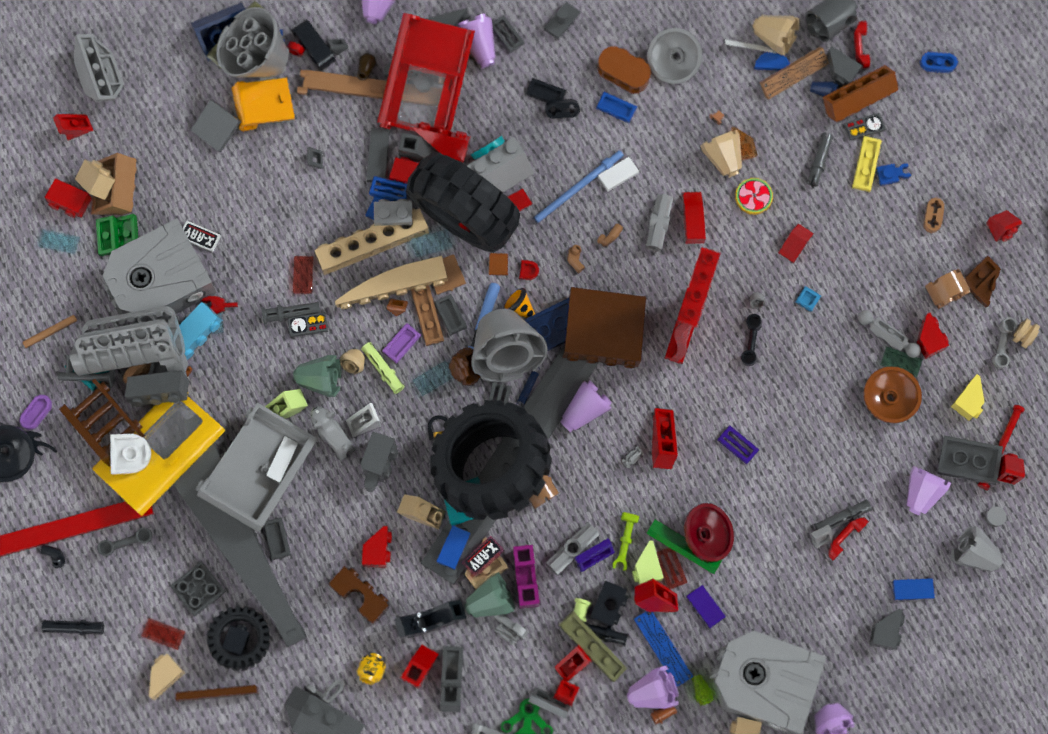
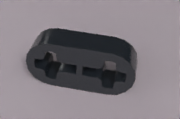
(561, 111)

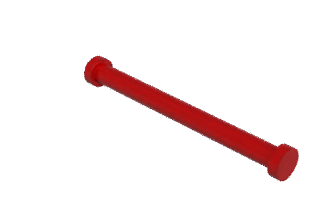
(1018, 410)

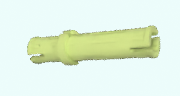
(387, 374)

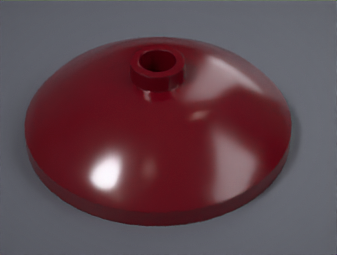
(716, 532)

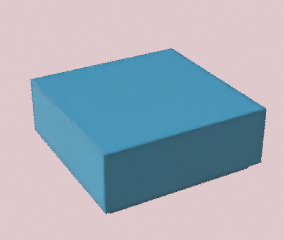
(808, 299)

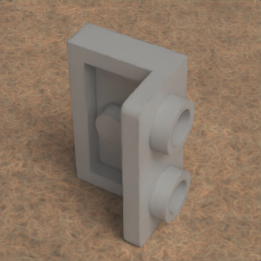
(392, 212)

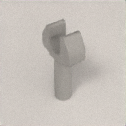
(515, 627)

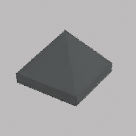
(337, 45)
(311, 152)

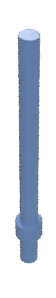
(605, 164)

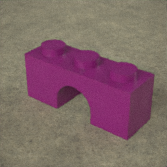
(526, 576)

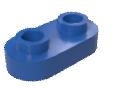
(938, 61)

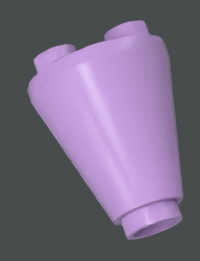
(483, 41)
(585, 407)

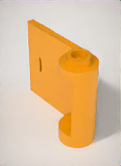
(260, 102)

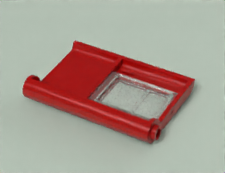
(422, 68)

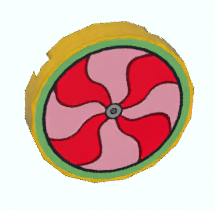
(754, 196)

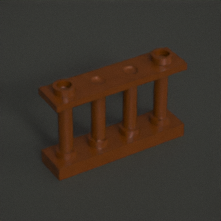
(84, 426)

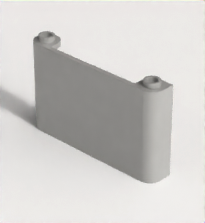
(238, 482)

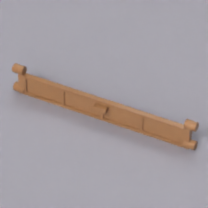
(341, 84)

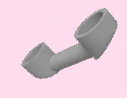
(1006, 327)

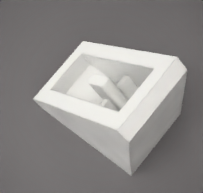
(363, 421)

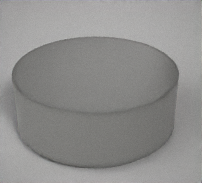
(995, 516)

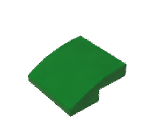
(109, 235)

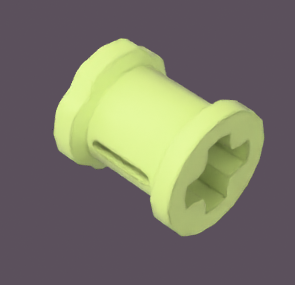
(581, 608)

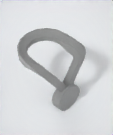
(340, 687)

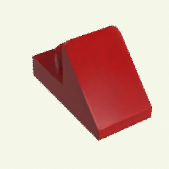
(72, 125)

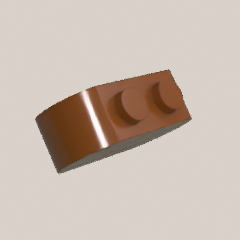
(624, 69)

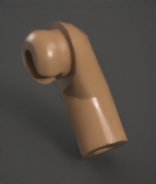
(612, 236)
(573, 258)

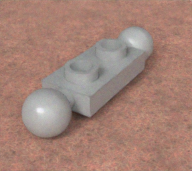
(891, 335)

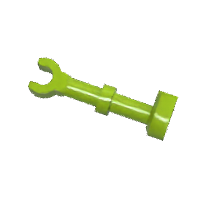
(625, 540)

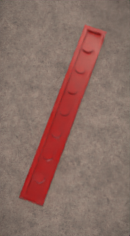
(69, 527)

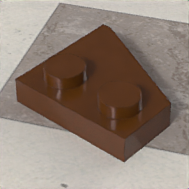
(983, 280)

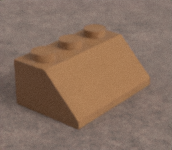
(120, 198)

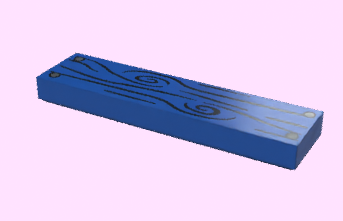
(663, 647)

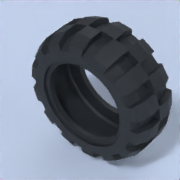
(458, 195)
(470, 430)

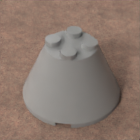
(252, 46)

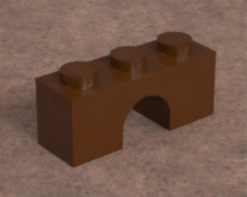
(347, 582)

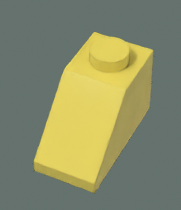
(970, 400)

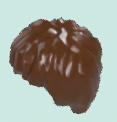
(462, 368)

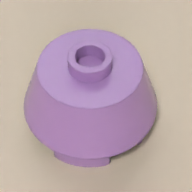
(833, 720)

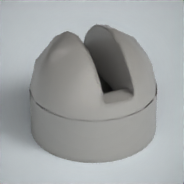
(760, 300)

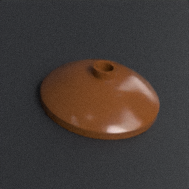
(898, 384)

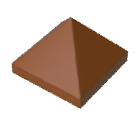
(396, 306)

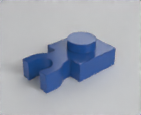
(890, 174)

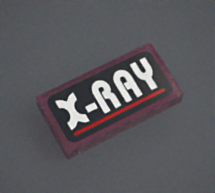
(483, 556)

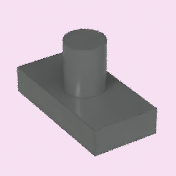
(562, 20)

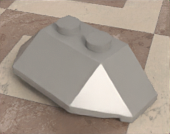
(96, 68)

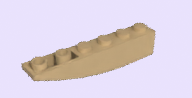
(396, 281)

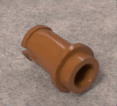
(662, 714)

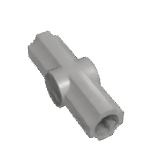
(659, 222)
(563, 557)

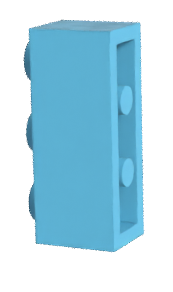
(198, 326)

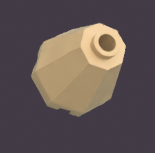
(777, 31)
(725, 153)

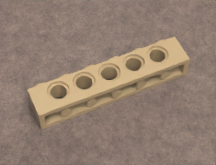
(365, 249)

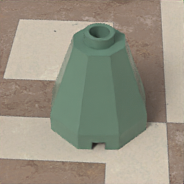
(320, 375)
(490, 598)

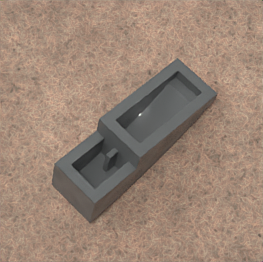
(451, 679)

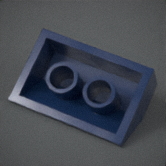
(211, 27)

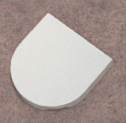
(128, 453)

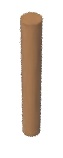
(49, 331)

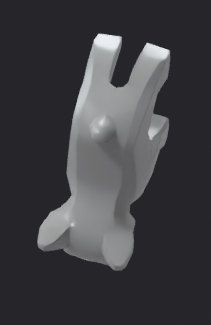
(331, 432)

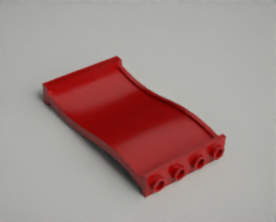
(692, 305)

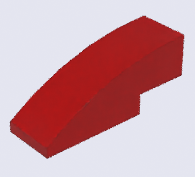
(694, 218)

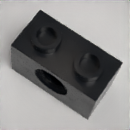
(601, 613)

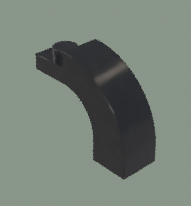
(430, 620)

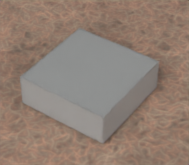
(822, 536)

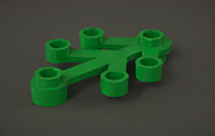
(526, 729)

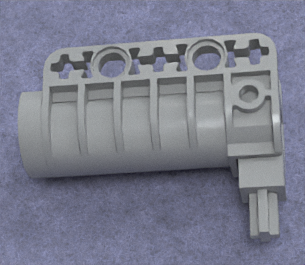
(130, 344)

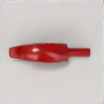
(218, 304)

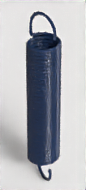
(528, 387)

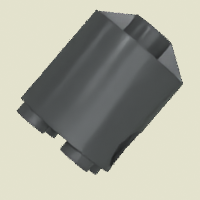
(830, 18)

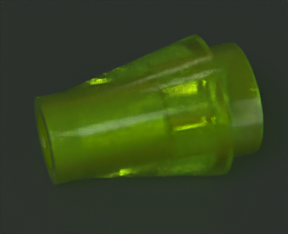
(702, 691)

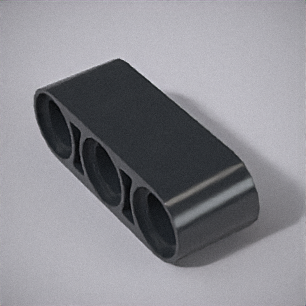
(314, 44)

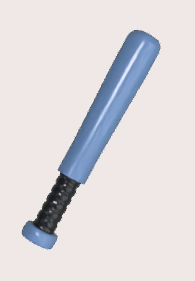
(488, 305)

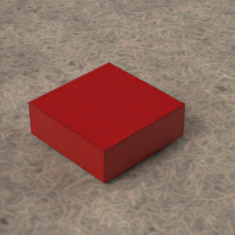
(566, 692)

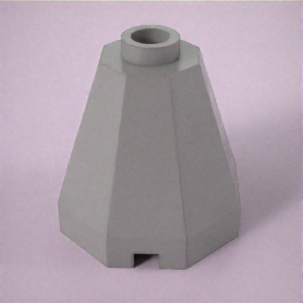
(976, 551)

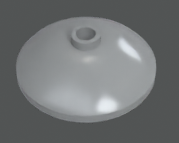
(662, 53)

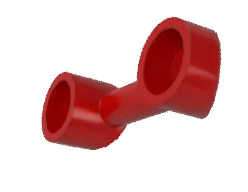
(862, 59)
(835, 549)

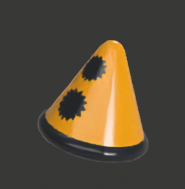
(520, 303)

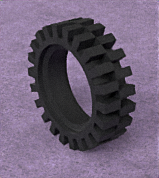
(227, 617)

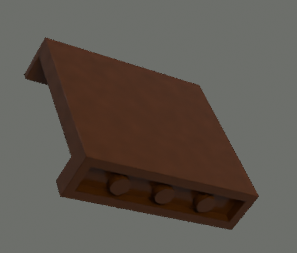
(604, 327)

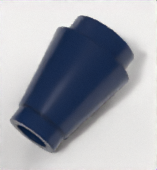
(823, 88)

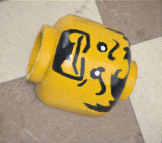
(371, 668)

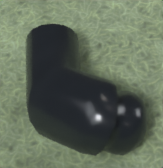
(56, 555)

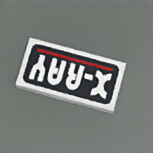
(200, 236)

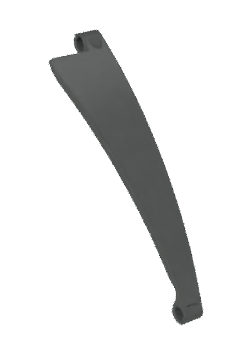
(239, 547)

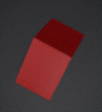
(795, 243)
(573, 663)

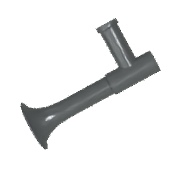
(69, 375)

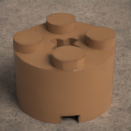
(948, 288)

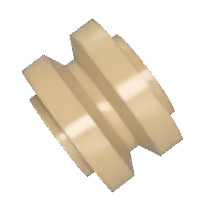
(1026, 333)

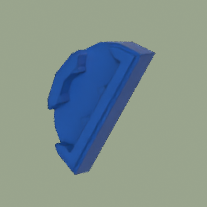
(771, 61)

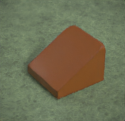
(498, 264)

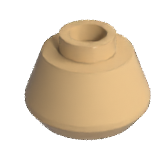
(352, 361)

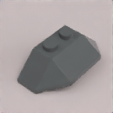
(313, 716)

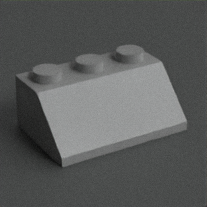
(504, 165)

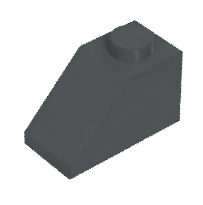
(842, 67)

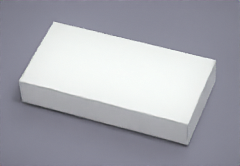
(618, 174)

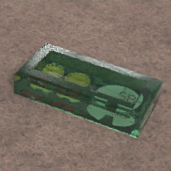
(899, 359)

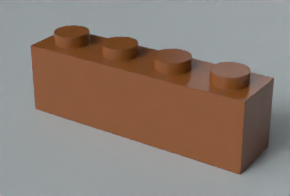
(860, 93)

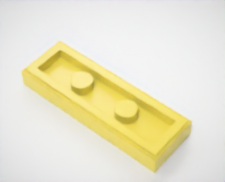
(866, 163)

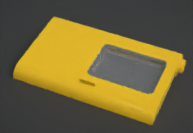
(177, 438)

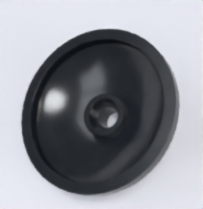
(20, 453)

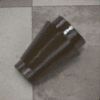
(365, 66)

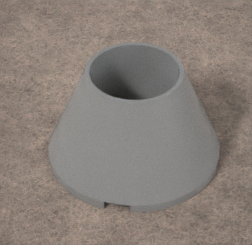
(506, 347)

